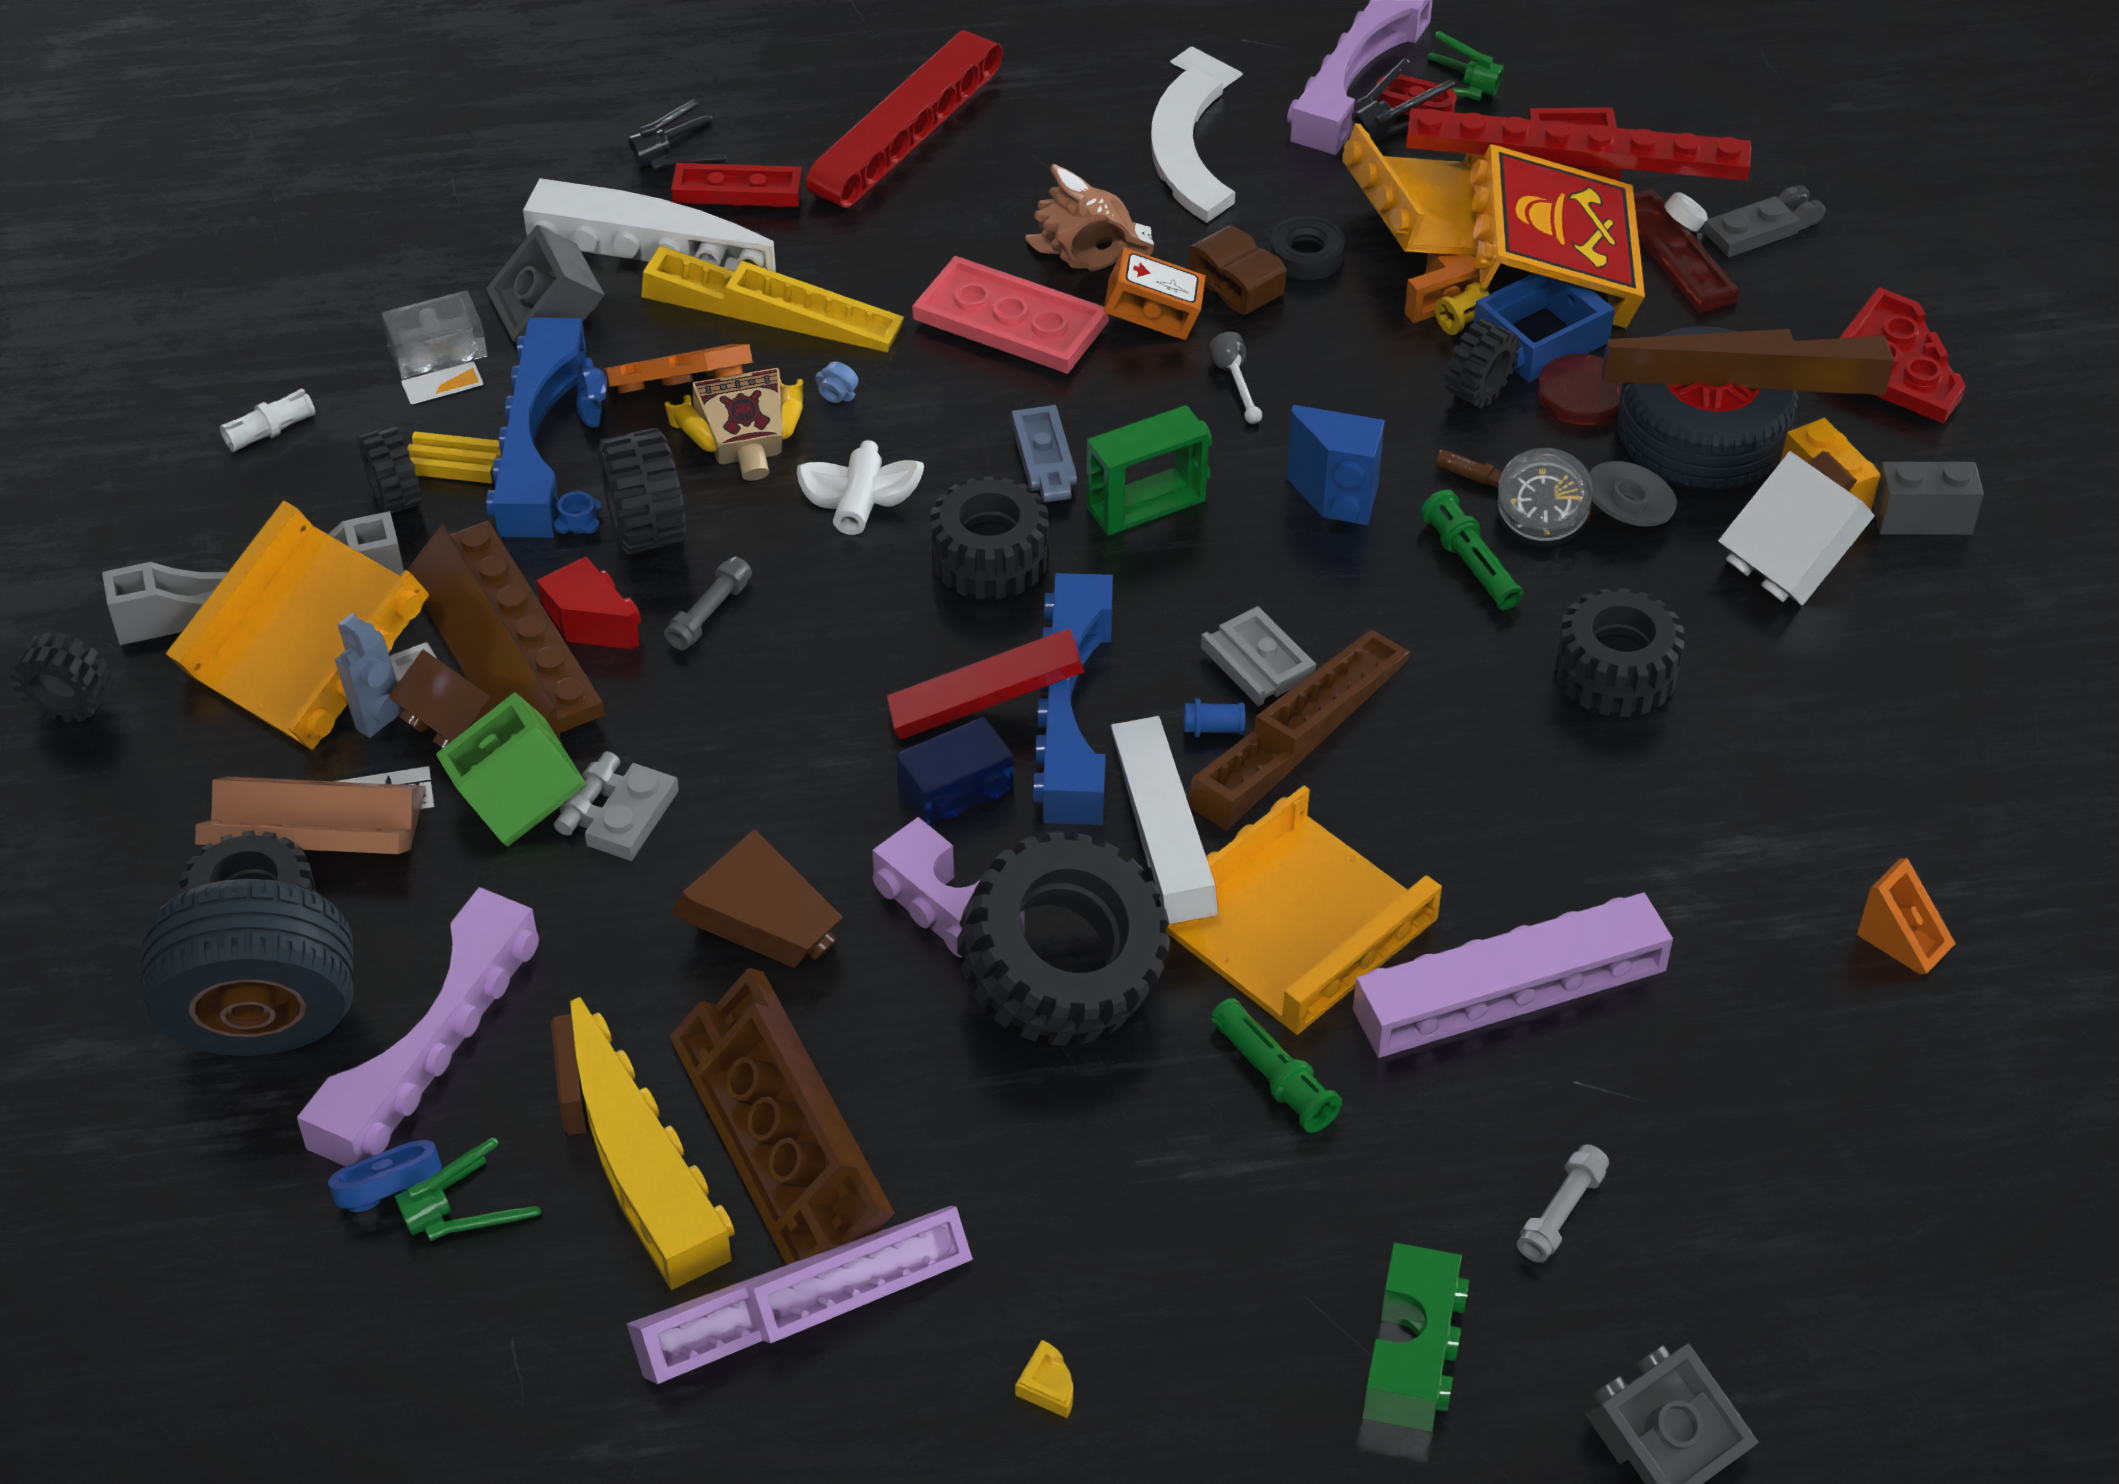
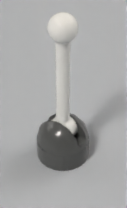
(1229, 354)

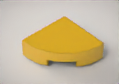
(1047, 1381)

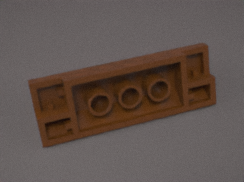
(500, 627)
(779, 1122)

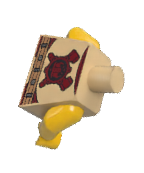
(741, 418)

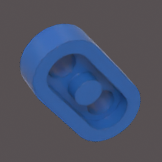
(369, 1180)

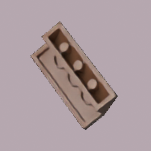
(315, 813)

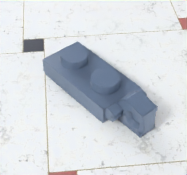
(366, 675)

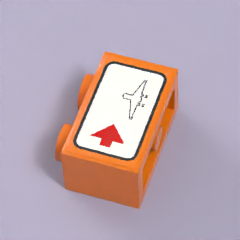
(1154, 293)

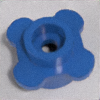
(577, 513)

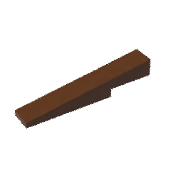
(1753, 360)
(1293, 729)

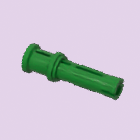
(1449, 525)
(1289, 1078)

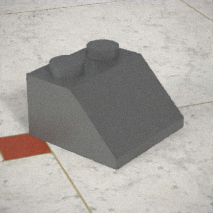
(544, 281)
(1927, 498)

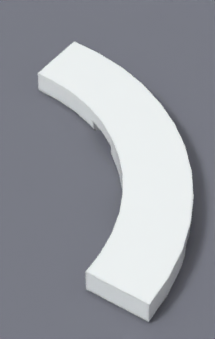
(1175, 149)

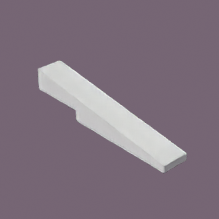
(1165, 820)

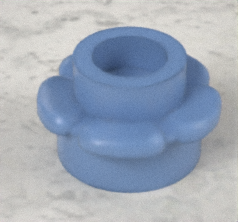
(837, 382)

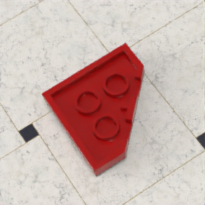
(1920, 369)

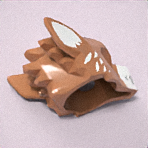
(1081, 220)

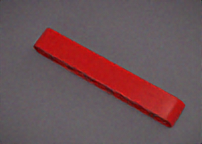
(904, 119)

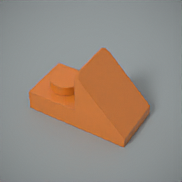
(1443, 277)

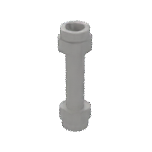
(1541, 1235)

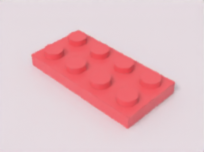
(1010, 314)

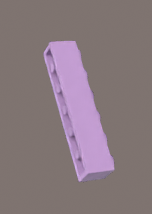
(1511, 974)

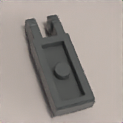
(1764, 221)

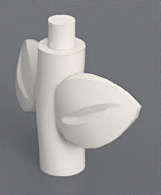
(858, 486)

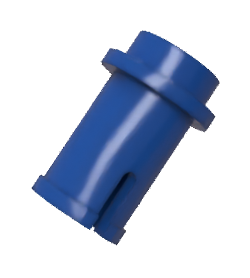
(1213, 718)

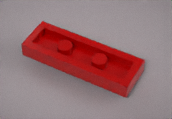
(737, 184)

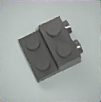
(1671, 1420)

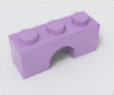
(914, 872)

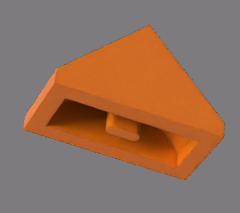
(1904, 920)

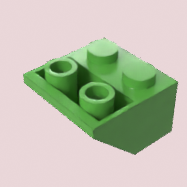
(511, 768)

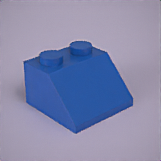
(1335, 461)

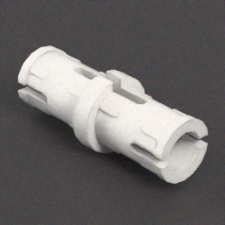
(267, 420)

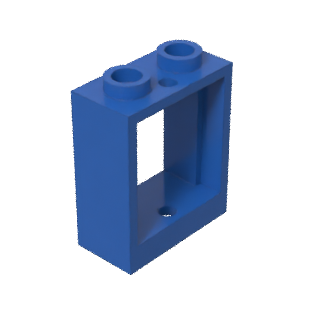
(1586, 315)

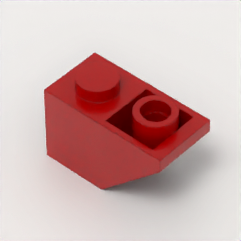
(589, 607)

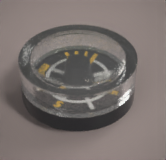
(1544, 497)

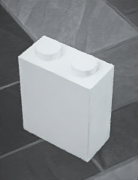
(1795, 529)

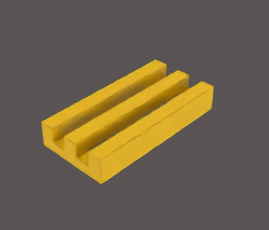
(453, 457)

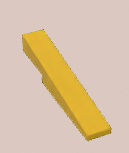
(766, 299)

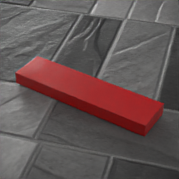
(985, 684)

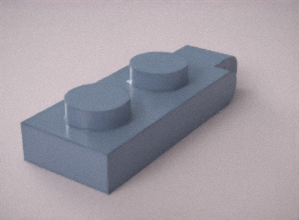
(1044, 452)

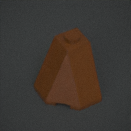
(760, 904)

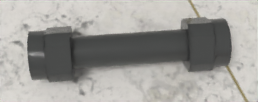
(686, 628)

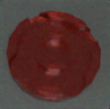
(1577, 390)

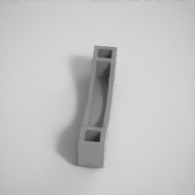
(162, 600)

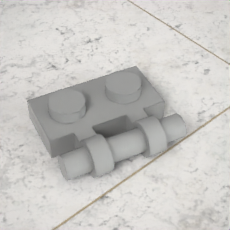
(629, 813)

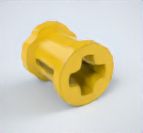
(1460, 308)

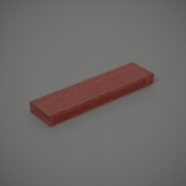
(1682, 255)

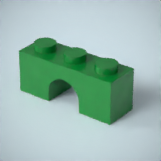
(1407, 1376)

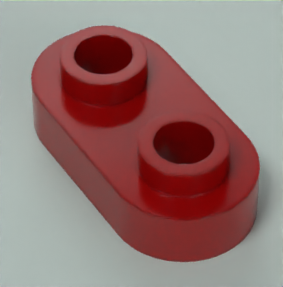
(1408, 87)

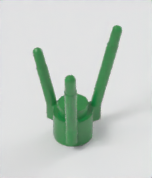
(1481, 74)
(426, 1202)

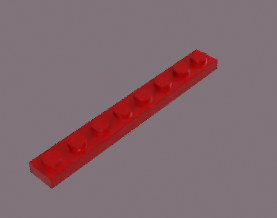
(1581, 144)

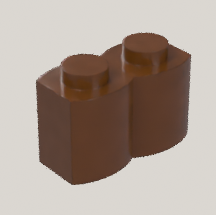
(1238, 269)

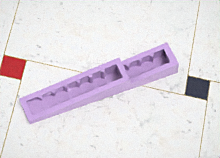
(797, 1295)

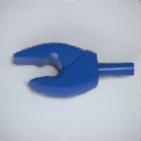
(591, 392)

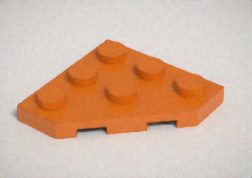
(678, 368)

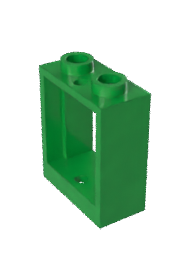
(1129, 505)

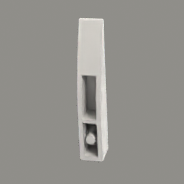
(637, 224)

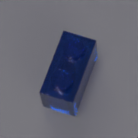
(955, 771)

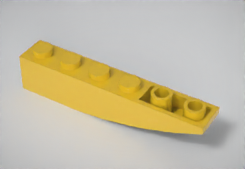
(645, 1161)

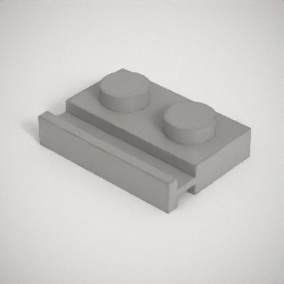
(1258, 655)

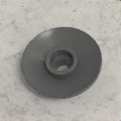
(1632, 493)

